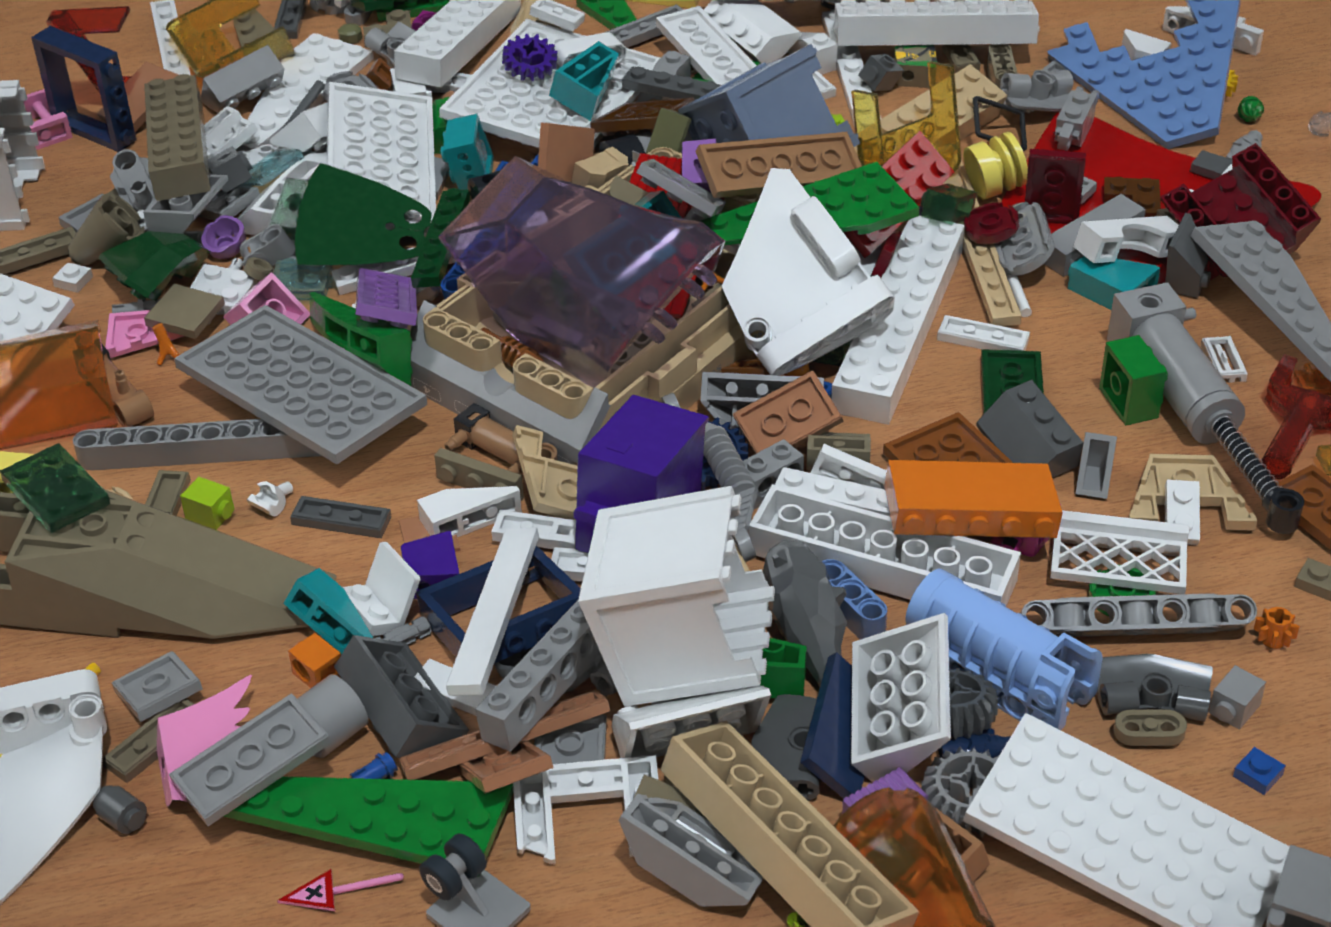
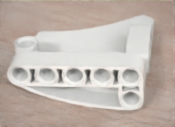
(800, 280)
(47, 767)

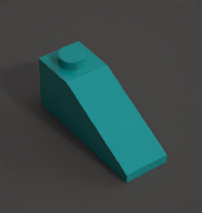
(326, 609)

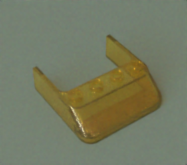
(204, 44)
(939, 127)

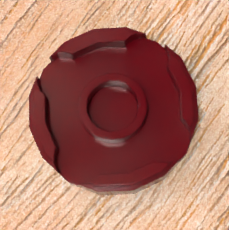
(991, 223)

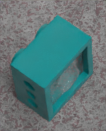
(466, 150)

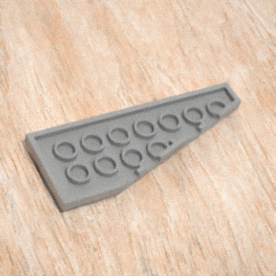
(1272, 282)

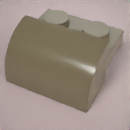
(850, 443)

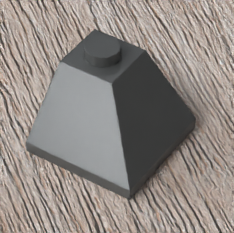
(1187, 261)

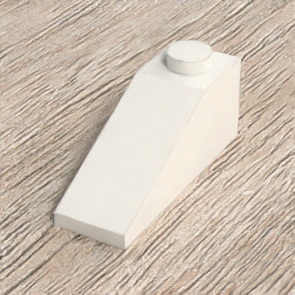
(825, 48)
(466, 508)

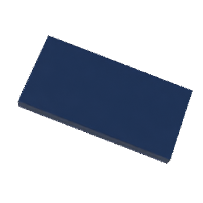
(830, 731)

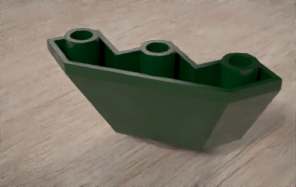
(152, 260)

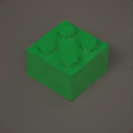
(1132, 380)

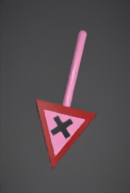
(320, 891)

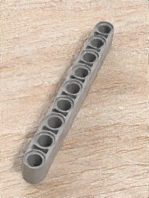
(185, 444)

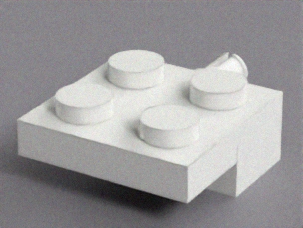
(228, 130)

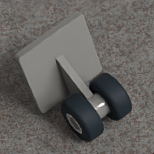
(464, 896)

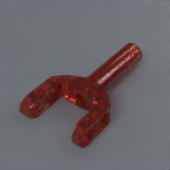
(1303, 413)

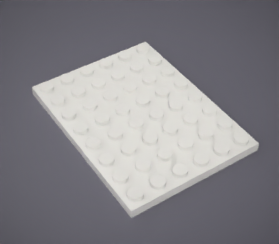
(519, 107)

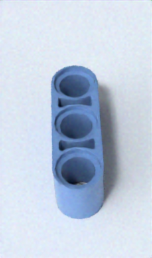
(861, 606)

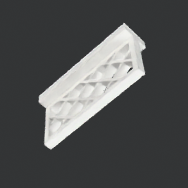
(1121, 537)

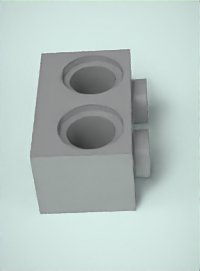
(768, 463)

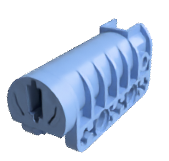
(1009, 650)

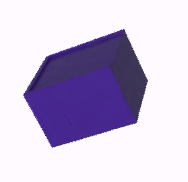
(638, 457)

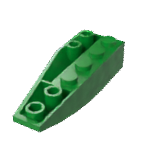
(374, 342)

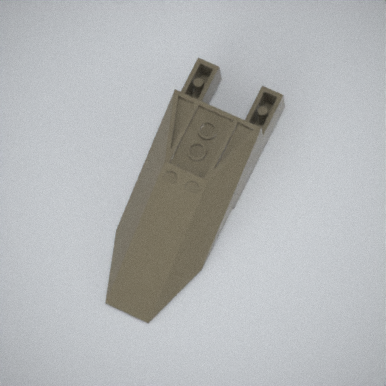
(140, 573)

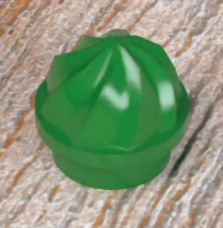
(1250, 109)

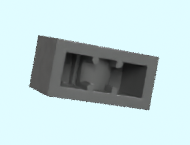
(232, 164)

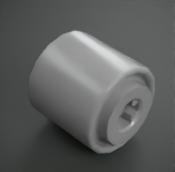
(336, 710)

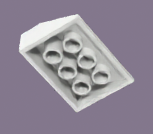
(900, 697)
(650, 728)

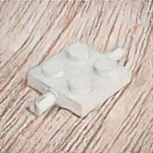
(227, 282)

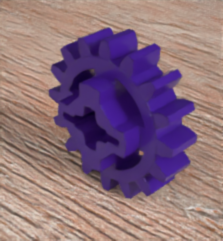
(529, 57)

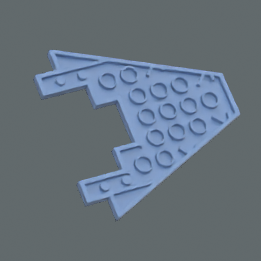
(1167, 94)

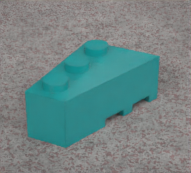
(585, 79)

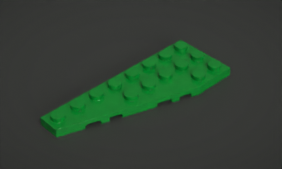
(855, 199)

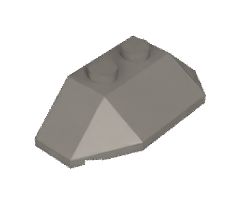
(729, 392)
(687, 852)

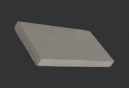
(250, 759)

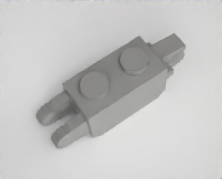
(1075, 118)

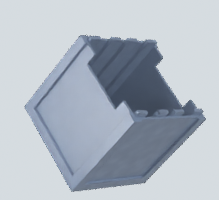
(766, 104)

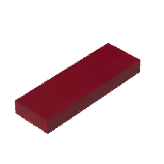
(886, 253)

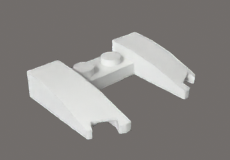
(568, 784)

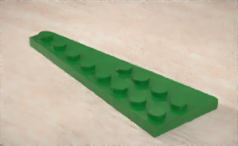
(380, 815)

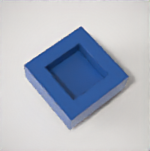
(1259, 771)

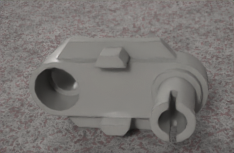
(132, 179)

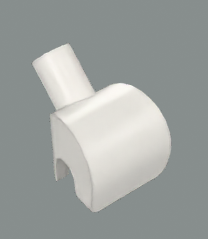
(270, 497)

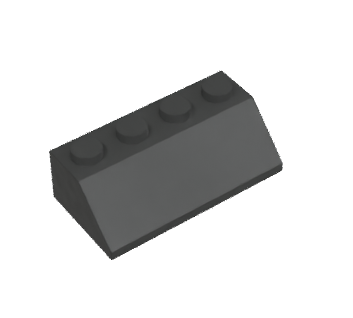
(394, 699)

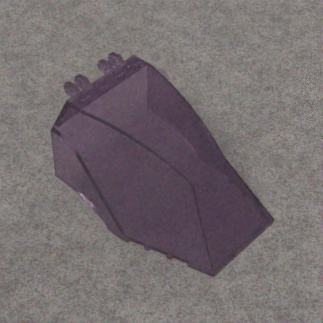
(577, 266)

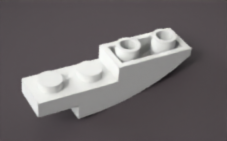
(1246, 38)

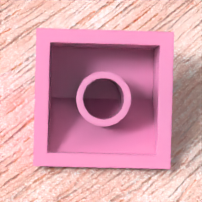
(268, 292)

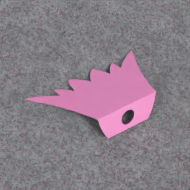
(194, 730)

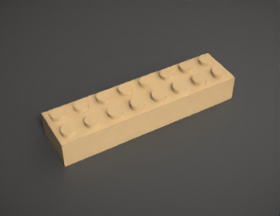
(781, 832)

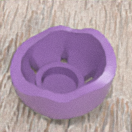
(225, 245)

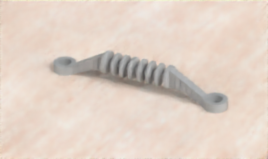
(729, 472)

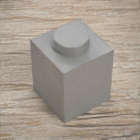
(1237, 697)

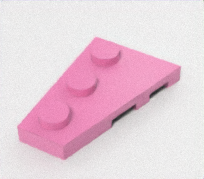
(129, 333)

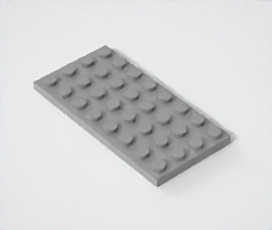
(301, 383)

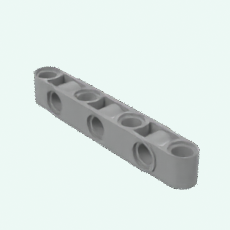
(1143, 614)

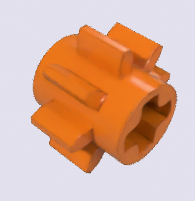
(1276, 627)

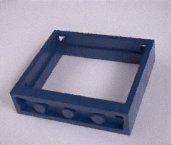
(50, 49)
(463, 591)

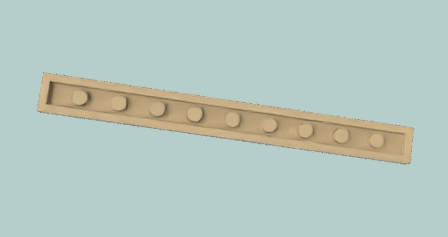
(987, 270)

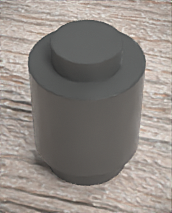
(120, 809)

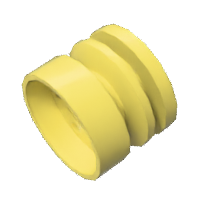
(995, 165)

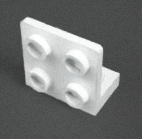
(387, 592)

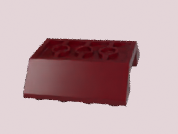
(1248, 193)

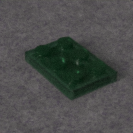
(55, 487)

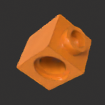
(313, 660)

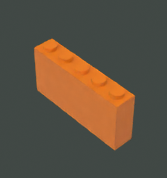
(972, 499)

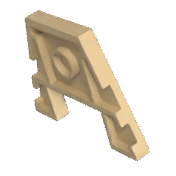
(549, 481)
(1213, 485)

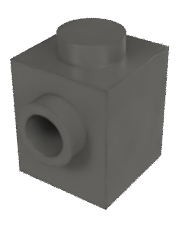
(880, 72)

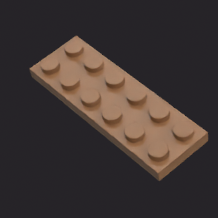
(743, 166)

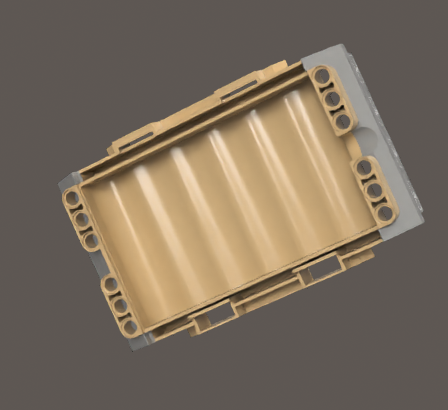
(464, 365)

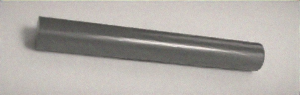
(307, 100)

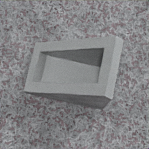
(1096, 465)

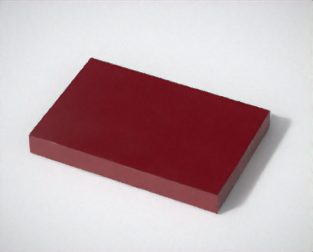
(1056, 183)

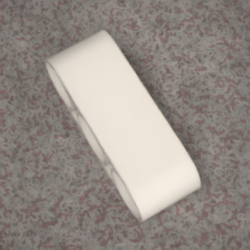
(572, 47)

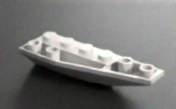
(260, 211)

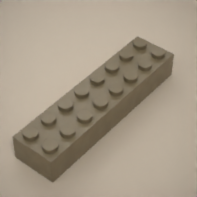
(176, 138)

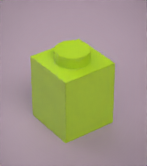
(207, 503)

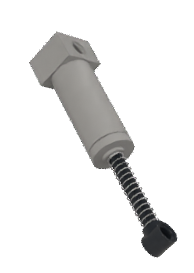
(1199, 391)

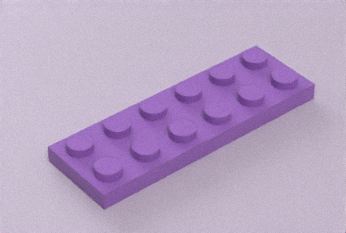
(386, 298)

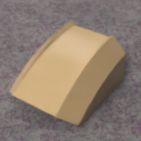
(599, 168)

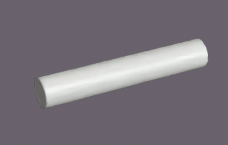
(1019, 295)

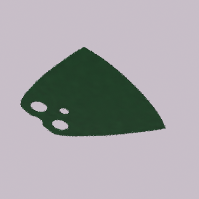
(346, 220)

